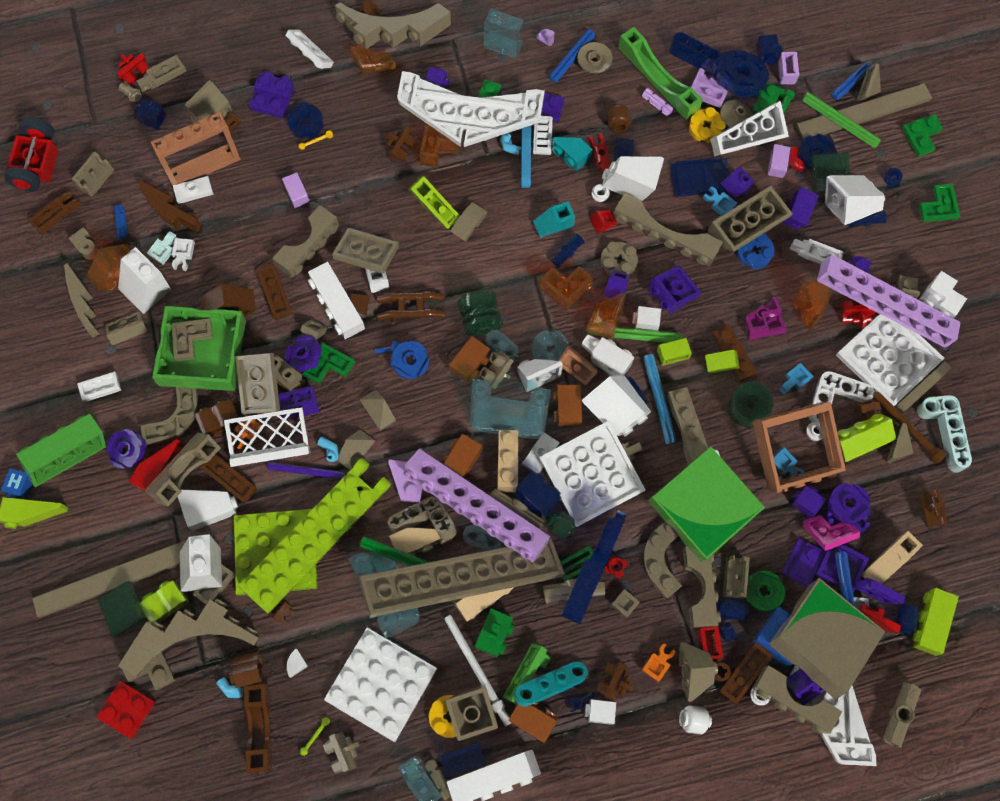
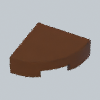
(360, 303)

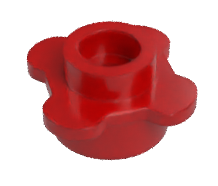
(618, 572)

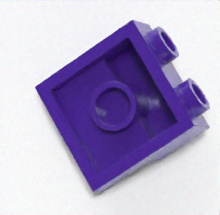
(272, 95)
(673, 289)

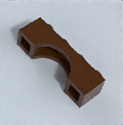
(259, 728)

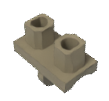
(498, 370)
(344, 750)

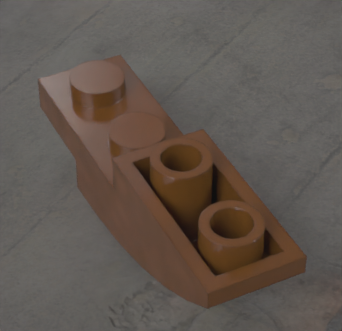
(166, 209)

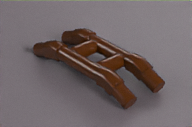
(419, 312)

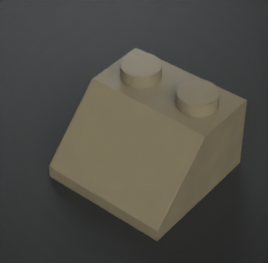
(207, 103)
(471, 713)

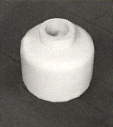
(695, 719)

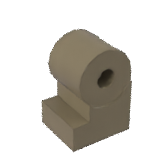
(83, 244)

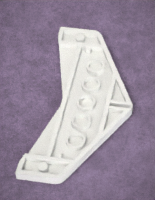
(476, 116)
(849, 737)

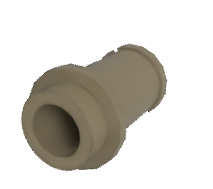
(133, 93)

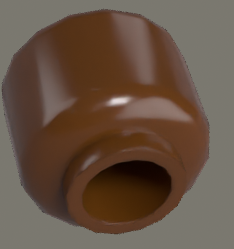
(619, 118)

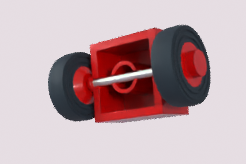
(32, 156)

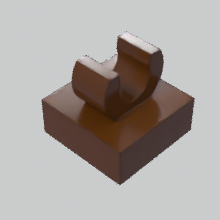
(370, 8)
(867, 409)
(280, 611)

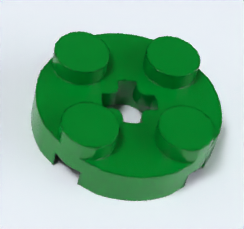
(774, 587)

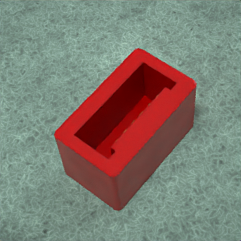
(710, 641)

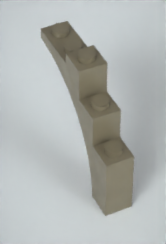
(394, 30)
(154, 640)

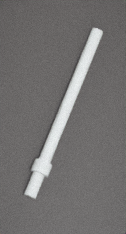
(497, 705)

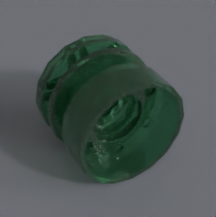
(479, 312)
(754, 395)

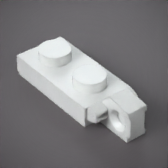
(814, 250)

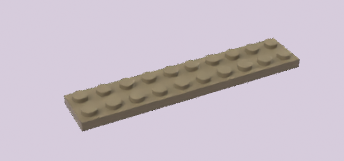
(455, 579)

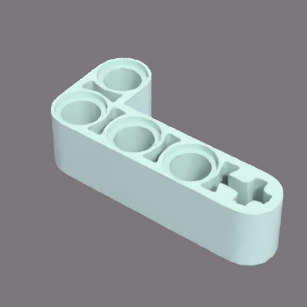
(957, 457)

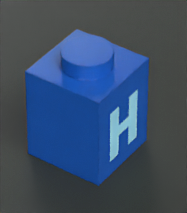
(16, 485)

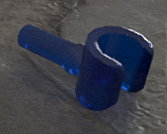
(578, 701)

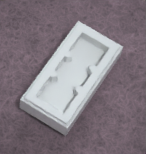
(193, 190)
(99, 386)
(543, 445)

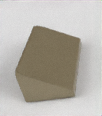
(125, 328)

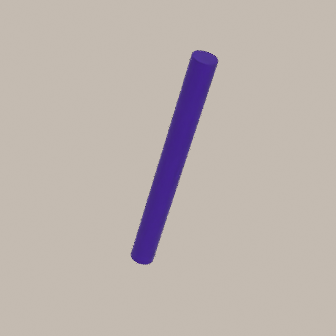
(306, 470)

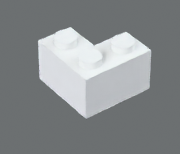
(942, 296)

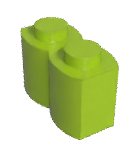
(163, 602)

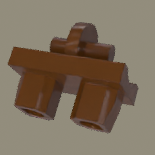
(405, 138)
(932, 508)
(618, 684)

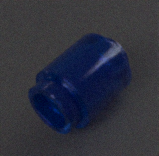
(733, 609)
(908, 619)

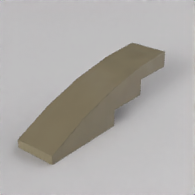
(79, 298)

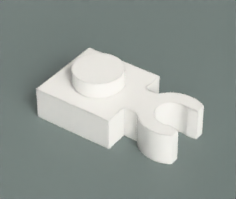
(181, 251)

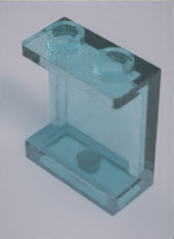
(502, 33)

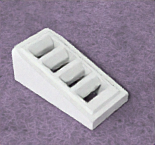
(544, 124)
(377, 283)

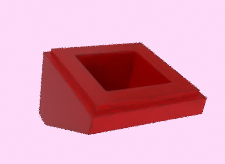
(602, 220)

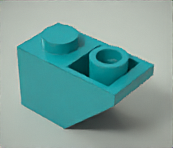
(572, 151)
(555, 219)

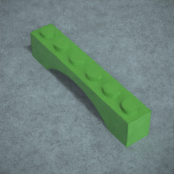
(680, 96)

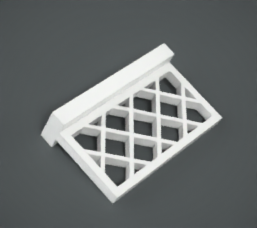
(270, 453)

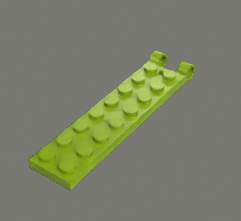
(312, 538)

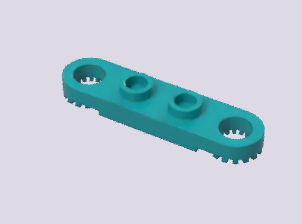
(551, 684)

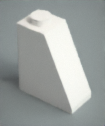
(206, 507)

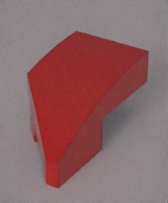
(876, 616)

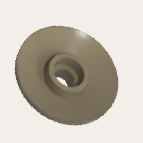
(597, 52)
(734, 112)

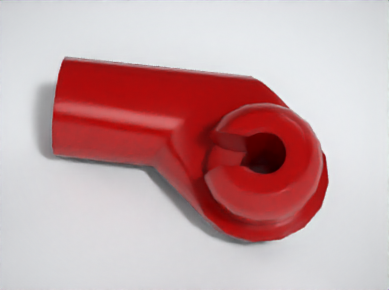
(794, 162)

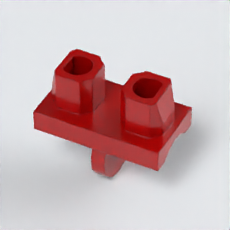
(129, 68)
(857, 314)

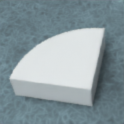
(295, 663)

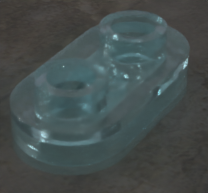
(504, 344)
(482, 538)

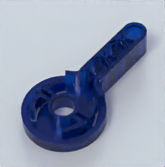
(718, 63)
(592, 570)

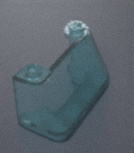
(497, 414)
(391, 623)

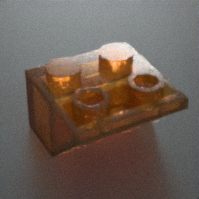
(811, 302)

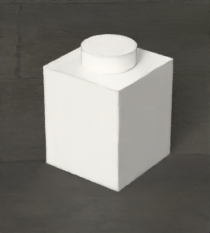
(647, 318)
(601, 712)

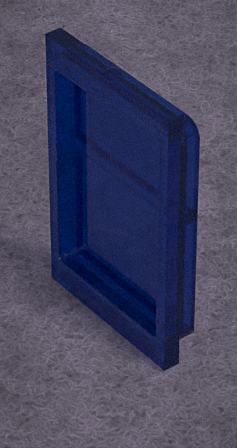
(697, 176)

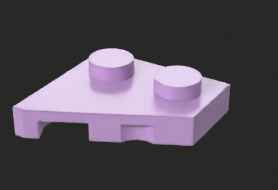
(709, 89)
(407, 490)

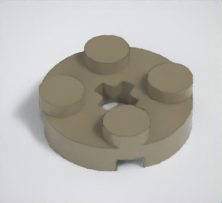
(616, 250)

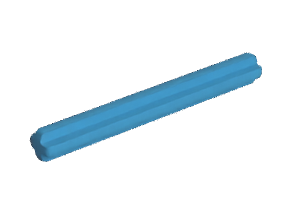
(659, 399)

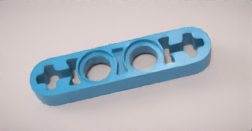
(526, 158)

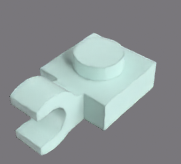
(162, 249)

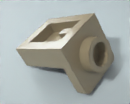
(908, 286)

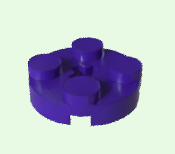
(309, 359)
(135, 453)
(849, 492)

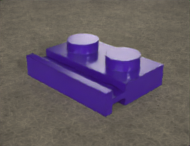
(552, 106)
(803, 562)
(878, 591)

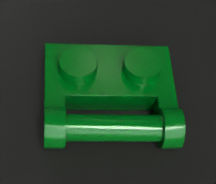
(770, 95)

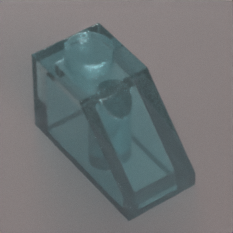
(419, 781)

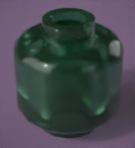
(561, 525)

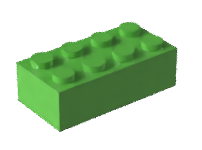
(61, 450)

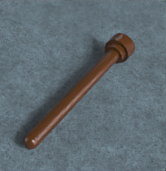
(935, 453)

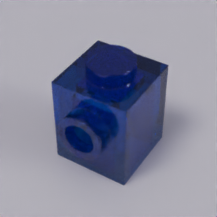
(768, 48)
(150, 114)

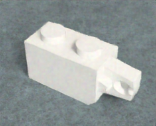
(608, 356)

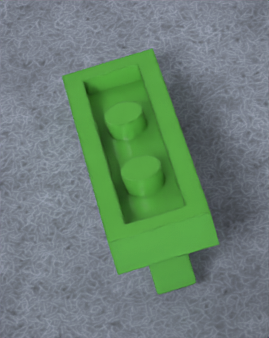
(534, 658)

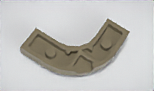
(176, 424)
(655, 563)

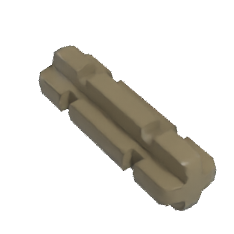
(438, 778)

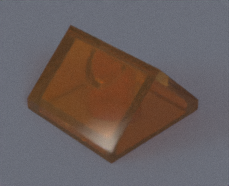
(607, 316)

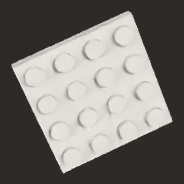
(889, 358)
(592, 473)
(380, 684)

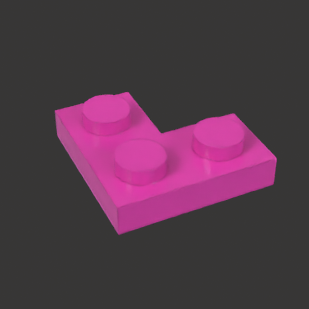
(830, 536)

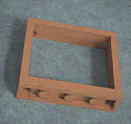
(189, 136)
(830, 439)

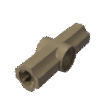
(518, 507)
(562, 591)
(897, 727)

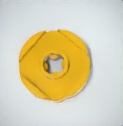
(704, 116)
(436, 718)

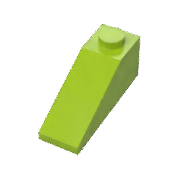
(434, 202)
(26, 512)

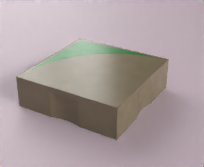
(827, 638)

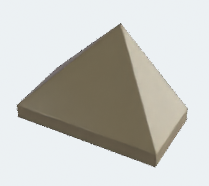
(871, 83)
(378, 409)
(901, 446)
(354, 449)

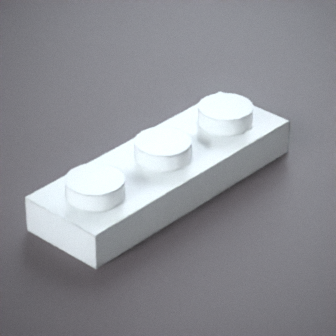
(309, 49)

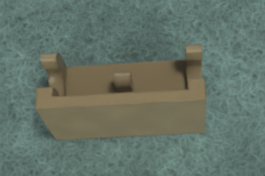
(92, 174)
(735, 578)

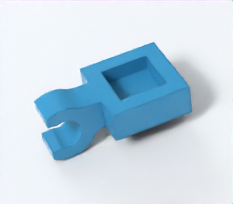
(796, 378)

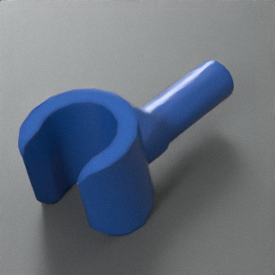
(388, 349)

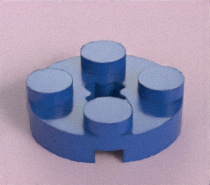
(759, 260)
(420, 359)

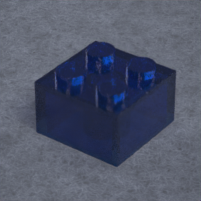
(538, 495)

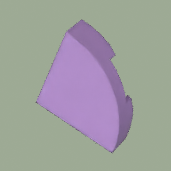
(546, 36)

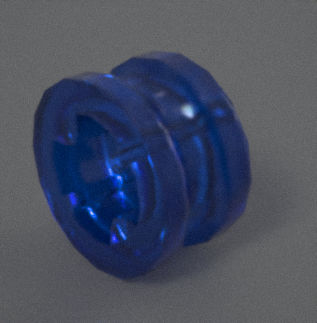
(892, 181)
(727, 632)

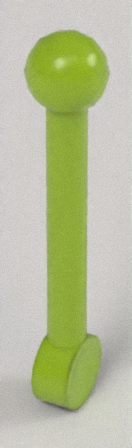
(325, 722)

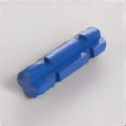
(120, 221)

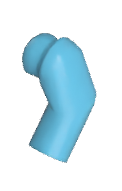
(507, 145)
(331, 449)
(230, 690)

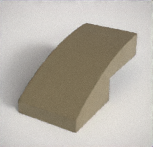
(468, 221)

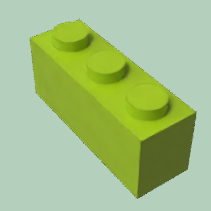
(866, 436)
(935, 621)

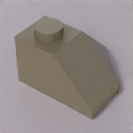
(697, 670)

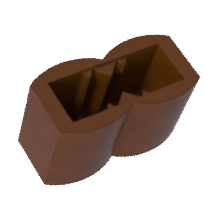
(212, 419)
(246, 669)

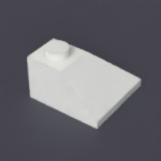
(538, 372)

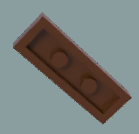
(274, 292)
(728, 341)
(229, 478)
(745, 673)

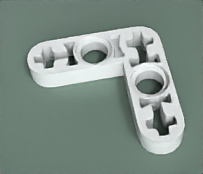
(830, 390)

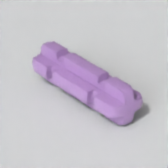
(657, 101)

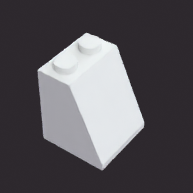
(633, 175)
(852, 197)
(141, 281)
(618, 403)
(200, 564)

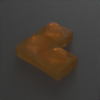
(372, 63)

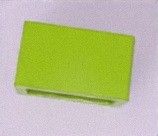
(674, 351)
(722, 361)

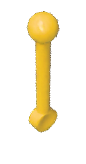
(329, 134)

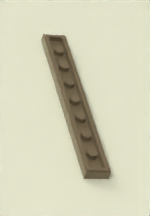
(867, 110)
(107, 580)

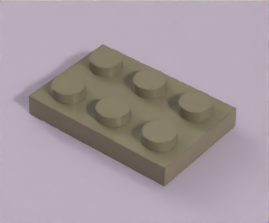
(365, 250)
(257, 383)

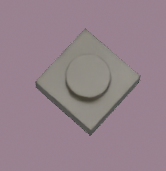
(313, 329)
(625, 603)

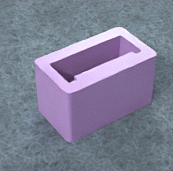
(788, 68)
(778, 161)
(295, 190)

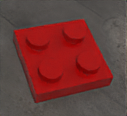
(126, 710)

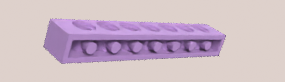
(888, 301)
(485, 505)

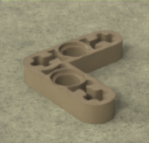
(924, 386)
(429, 513)

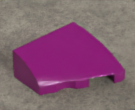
(765, 321)

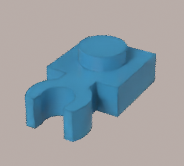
(722, 202)
(785, 463)

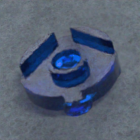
(303, 112)
(812, 143)

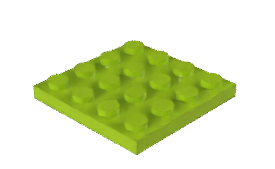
(258, 535)

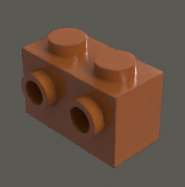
(470, 360)
(568, 406)
(463, 455)
(534, 720)

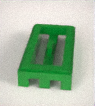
(572, 557)

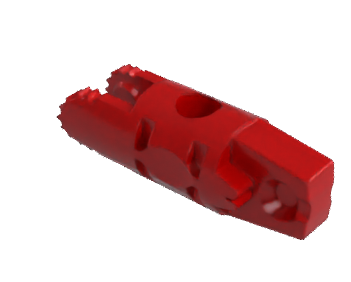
(600, 153)

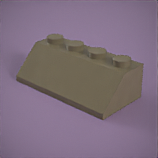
(750, 220)

